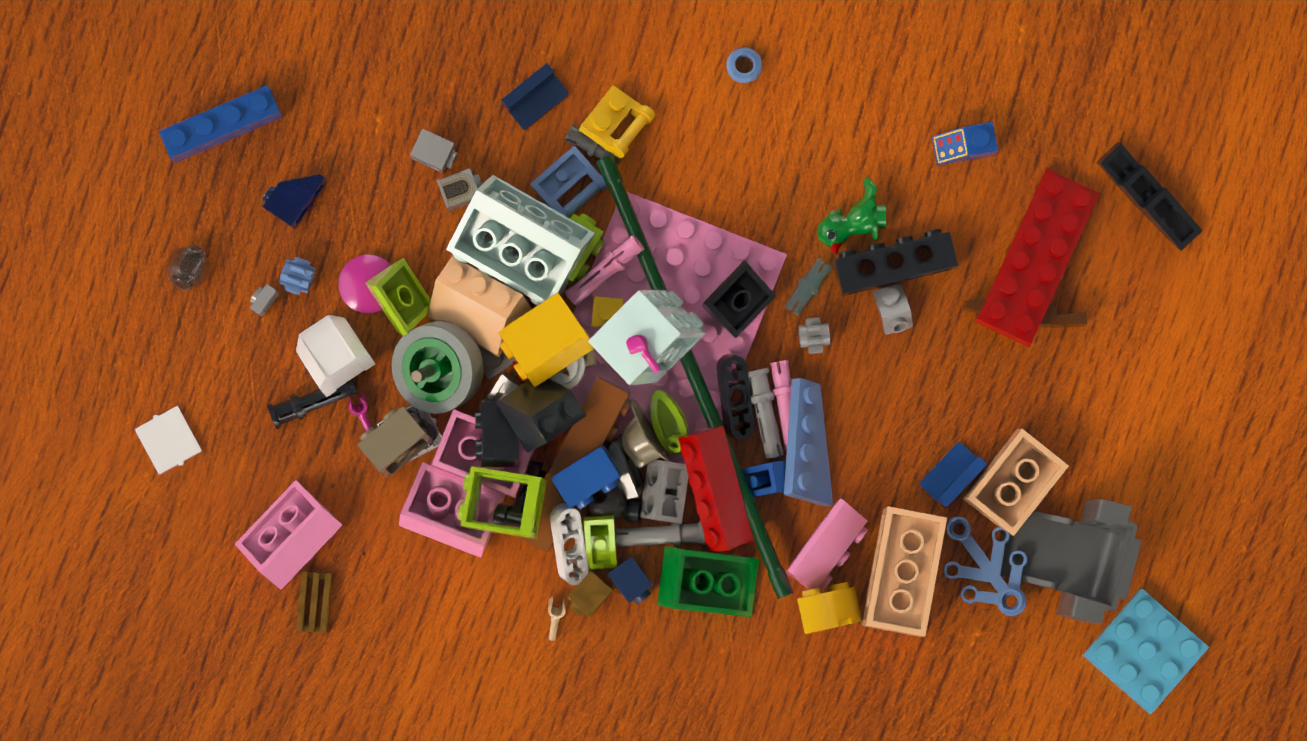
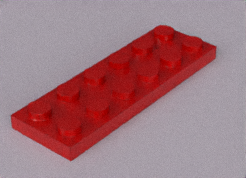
(1037, 258)

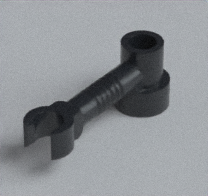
(512, 514)

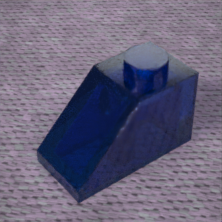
(293, 198)

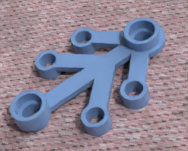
(989, 570)

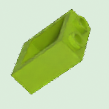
(532, 505)

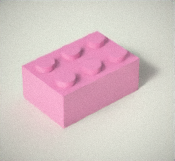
(457, 454)

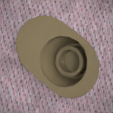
(640, 440)

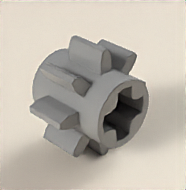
(814, 335)

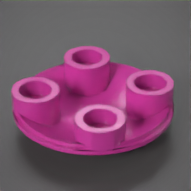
(353, 279)

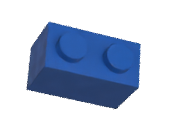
(587, 477)

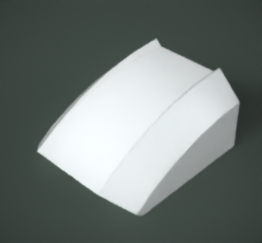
(332, 353)

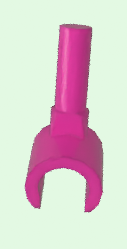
(639, 344)
(360, 411)

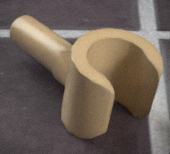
(556, 614)

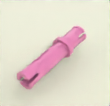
(604, 270)
(782, 390)

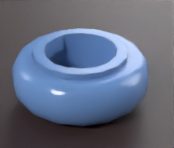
(744, 77)

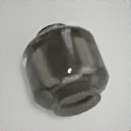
(188, 267)
(608, 504)

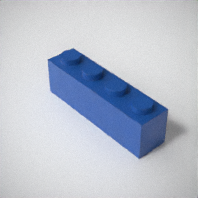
(220, 124)

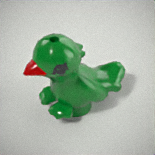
(862, 219)

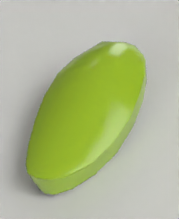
(667, 421)

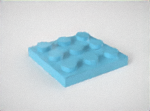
(1145, 651)

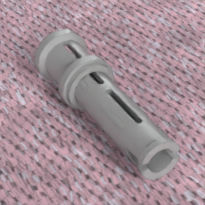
(762, 400)
(676, 534)

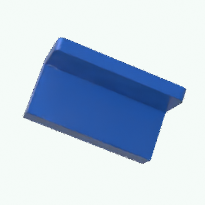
(952, 474)

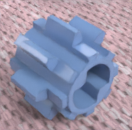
(297, 275)

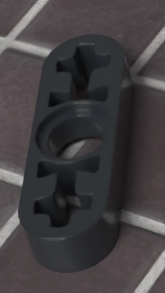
(725, 390)

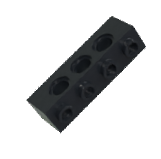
(852, 281)

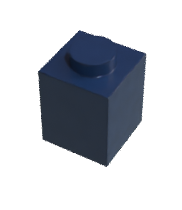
(631, 581)

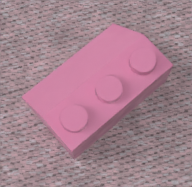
(435, 505)
(288, 535)
(828, 546)

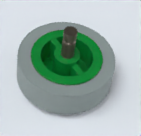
(437, 367)

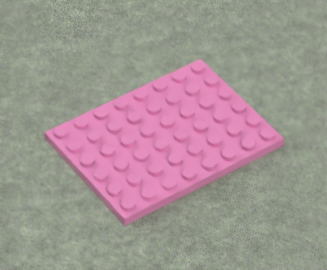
(693, 264)

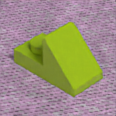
(600, 542)

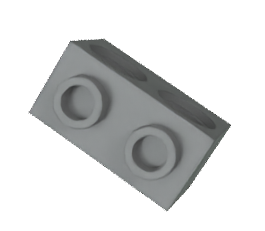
(664, 491)

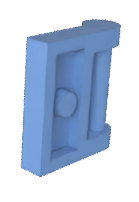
(565, 175)

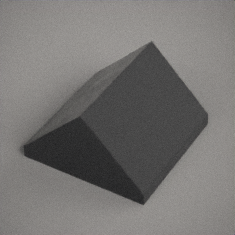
(739, 299)

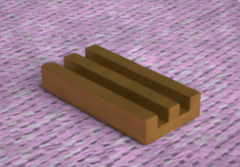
(314, 599)

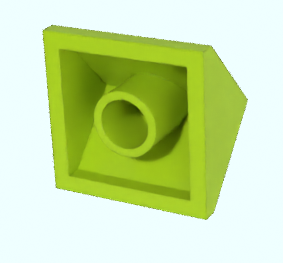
(400, 296)

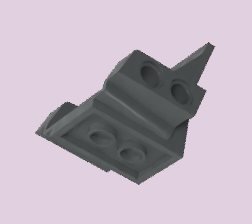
(1083, 560)

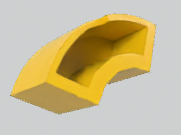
(829, 609)

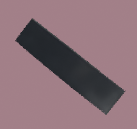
(1149, 196)

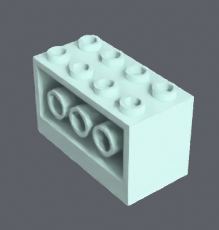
(519, 240)
(661, 321)

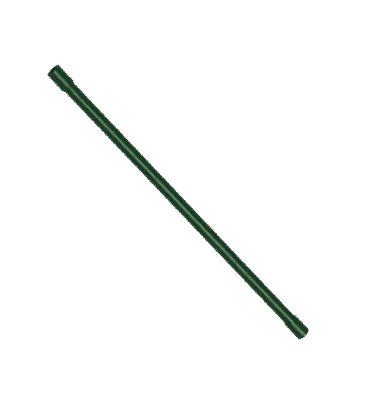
(775, 571)

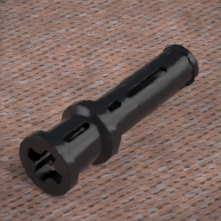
(298, 406)

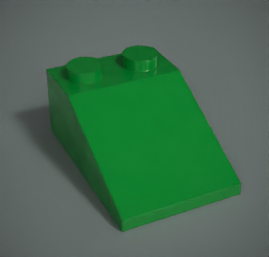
(707, 582)

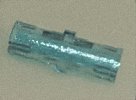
(808, 287)

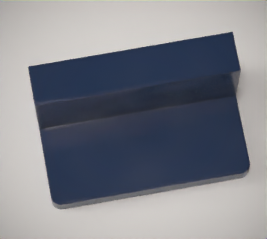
(535, 97)

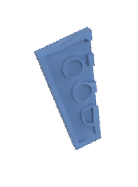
(807, 453)

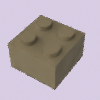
(394, 441)

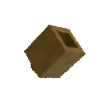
(588, 595)

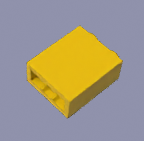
(544, 340)

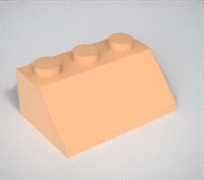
(475, 303)
(1015, 481)

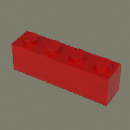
(716, 489)

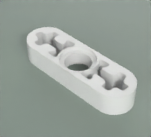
(561, 535)

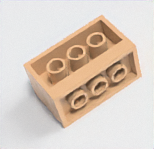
(904, 571)

